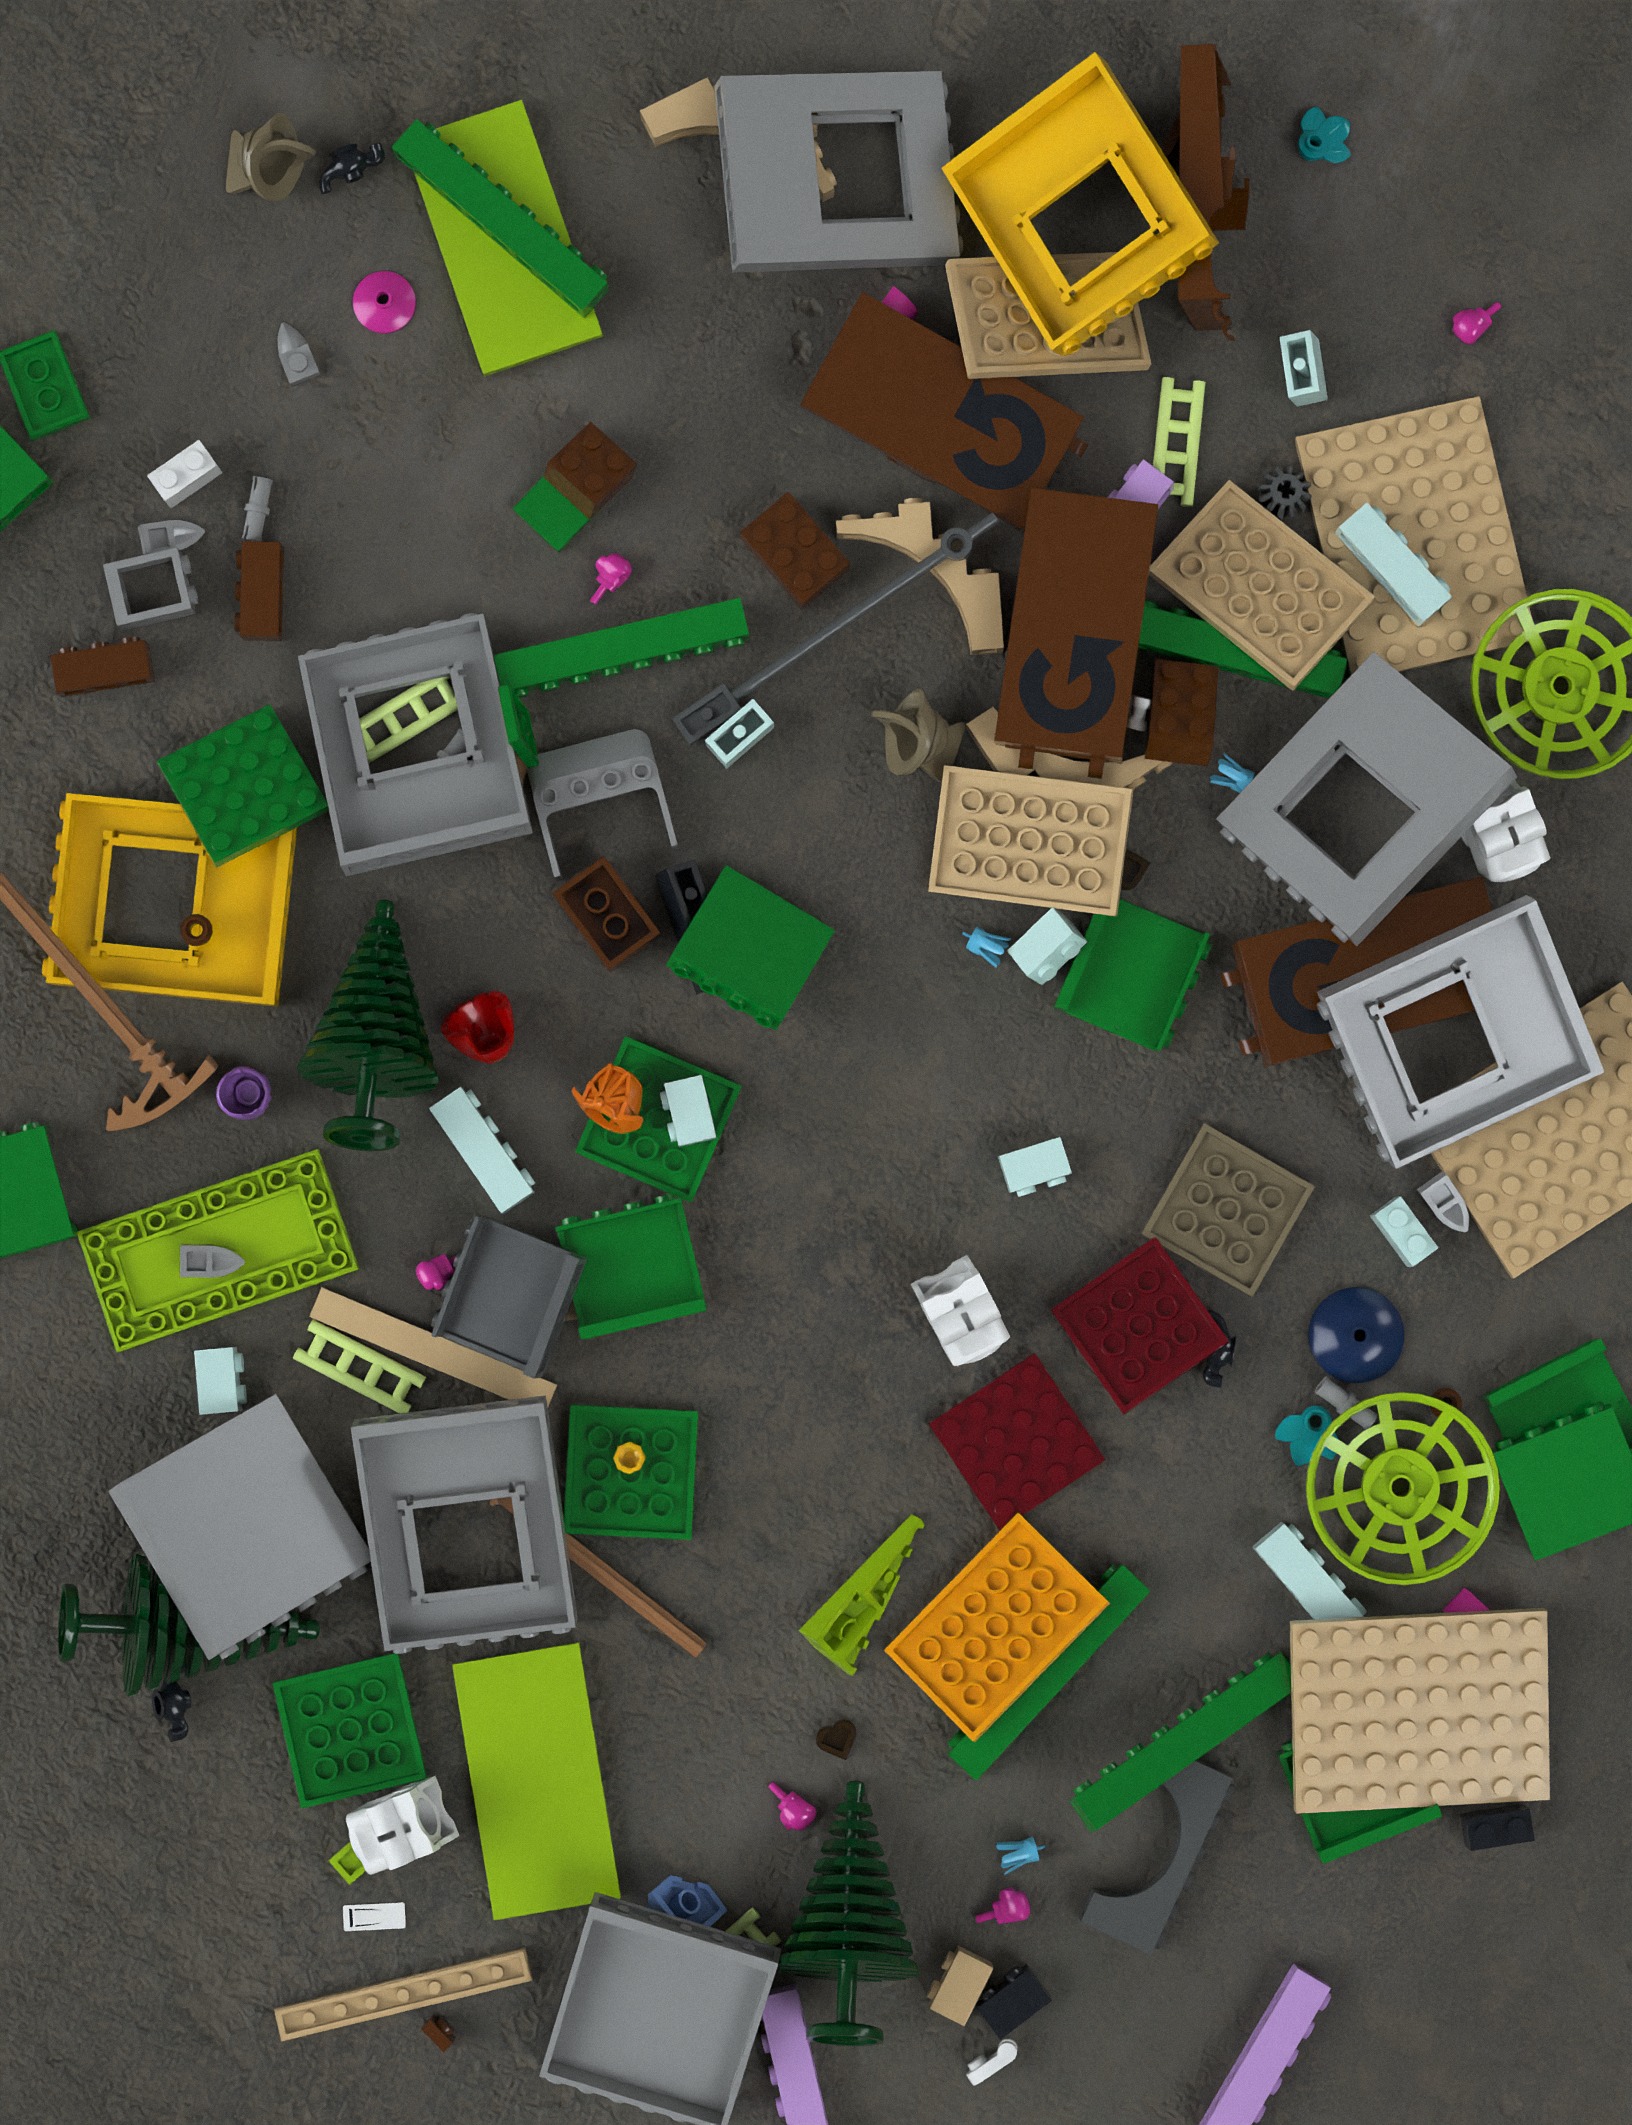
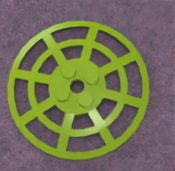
(1539, 680)
(1417, 1502)

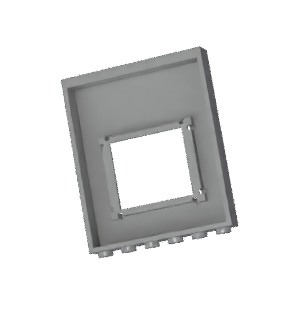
(775, 180)
(1405, 746)
(428, 804)
(1520, 1005)
(460, 1459)

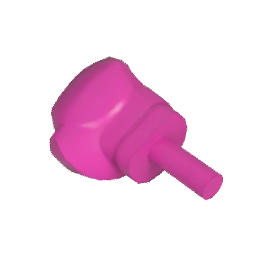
(1471, 323)
(612, 574)
(435, 1272)
(795, 1812)
(1010, 1908)

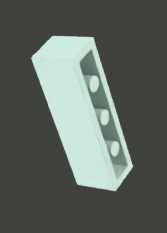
(1393, 563)
(482, 1150)
(1304, 1576)

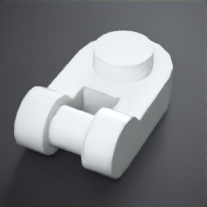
(1138, 712)
(984, 2067)

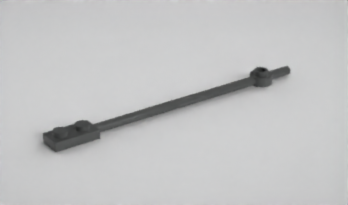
(722, 703)

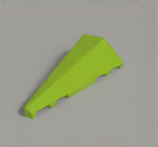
(846, 1618)

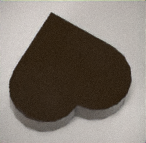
(1133, 870)
(837, 1739)

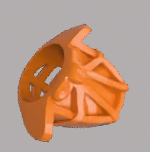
(616, 1095)

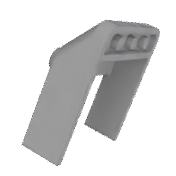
(594, 773)

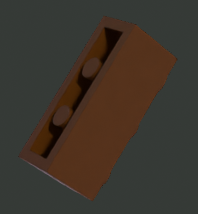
(260, 591)
(102, 667)

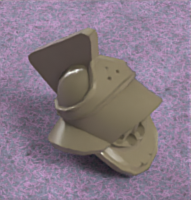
(267, 159)
(919, 737)

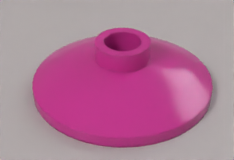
(389, 316)

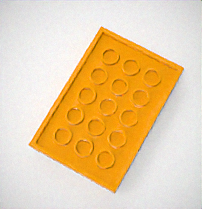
(996, 1627)

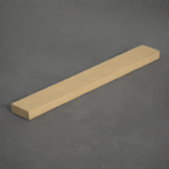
(431, 1351)
(403, 1994)

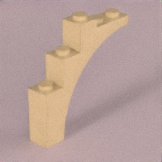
(695, 113)
(911, 534)
(1047, 765)

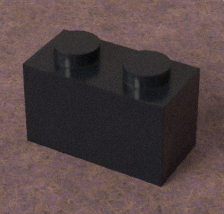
(1497, 1827)
(1012, 2000)

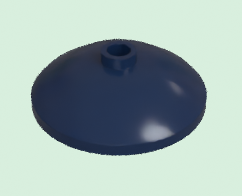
(1333, 1332)

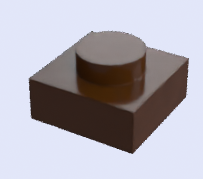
(439, 2032)

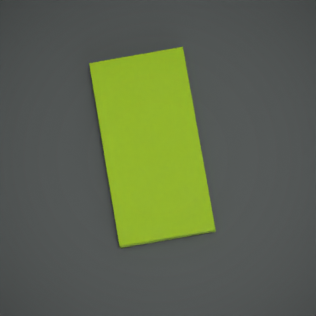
(503, 303)
(273, 1218)
(536, 1780)

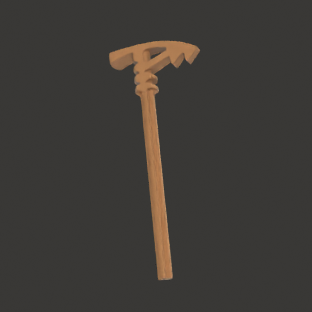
(141, 1048)
(626, 1591)

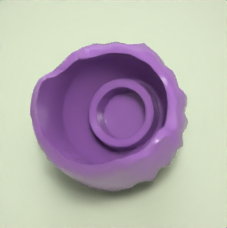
(244, 1093)

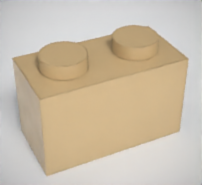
(960, 1984)

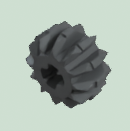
(1294, 487)

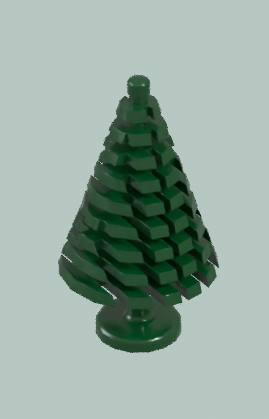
(371, 1037)
(157, 1634)
(849, 1924)

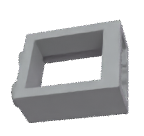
(119, 598)

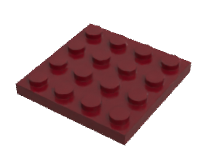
(1139, 1326)
(1017, 1441)

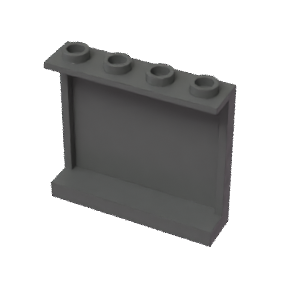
(508, 1295)

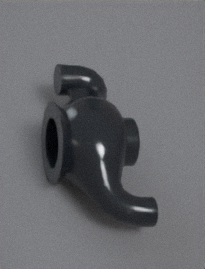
(349, 164)
(1221, 1357)
(171, 1705)

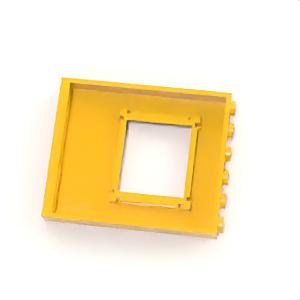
(1041, 157)
(241, 899)

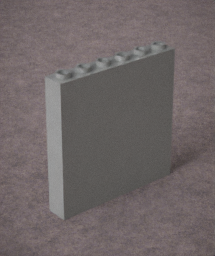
(242, 1527)
(660, 2012)

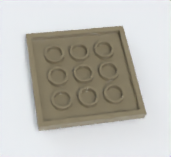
(1228, 1210)

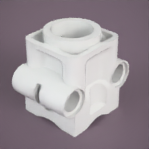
(1508, 837)
(961, 1312)
(400, 1826)

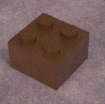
(590, 470)

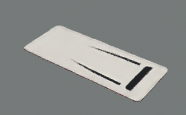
(374, 1916)

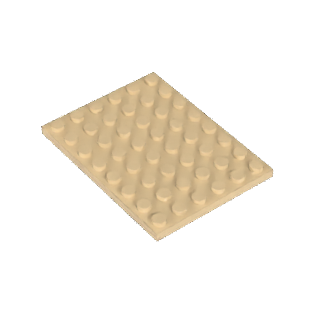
(1443, 492)
(1560, 1162)
(1420, 1710)

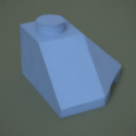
(687, 1901)

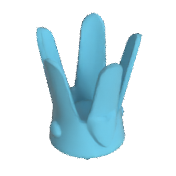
(1240, 776)
(986, 943)
(1025, 1853)

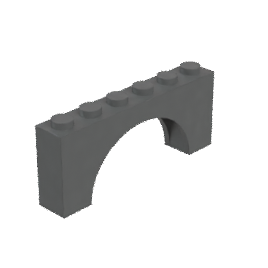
(1141, 1913)

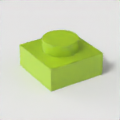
(347, 1864)

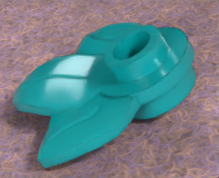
(1326, 134)
(1304, 1436)

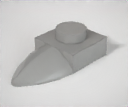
(295, 355)
(168, 535)
(1446, 1202)
(207, 1261)

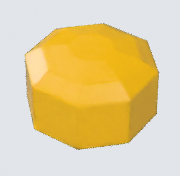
(629, 1457)

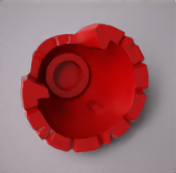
(481, 1027)

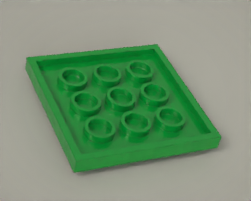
(243, 785)
(648, 1151)
(639, 1504)
(349, 1730)

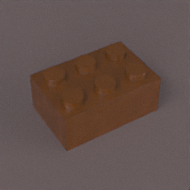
(795, 550)
(1181, 712)
(607, 914)

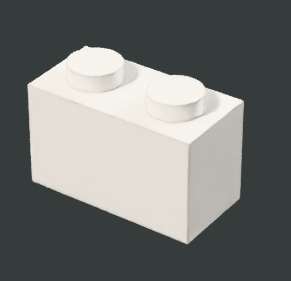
(184, 474)

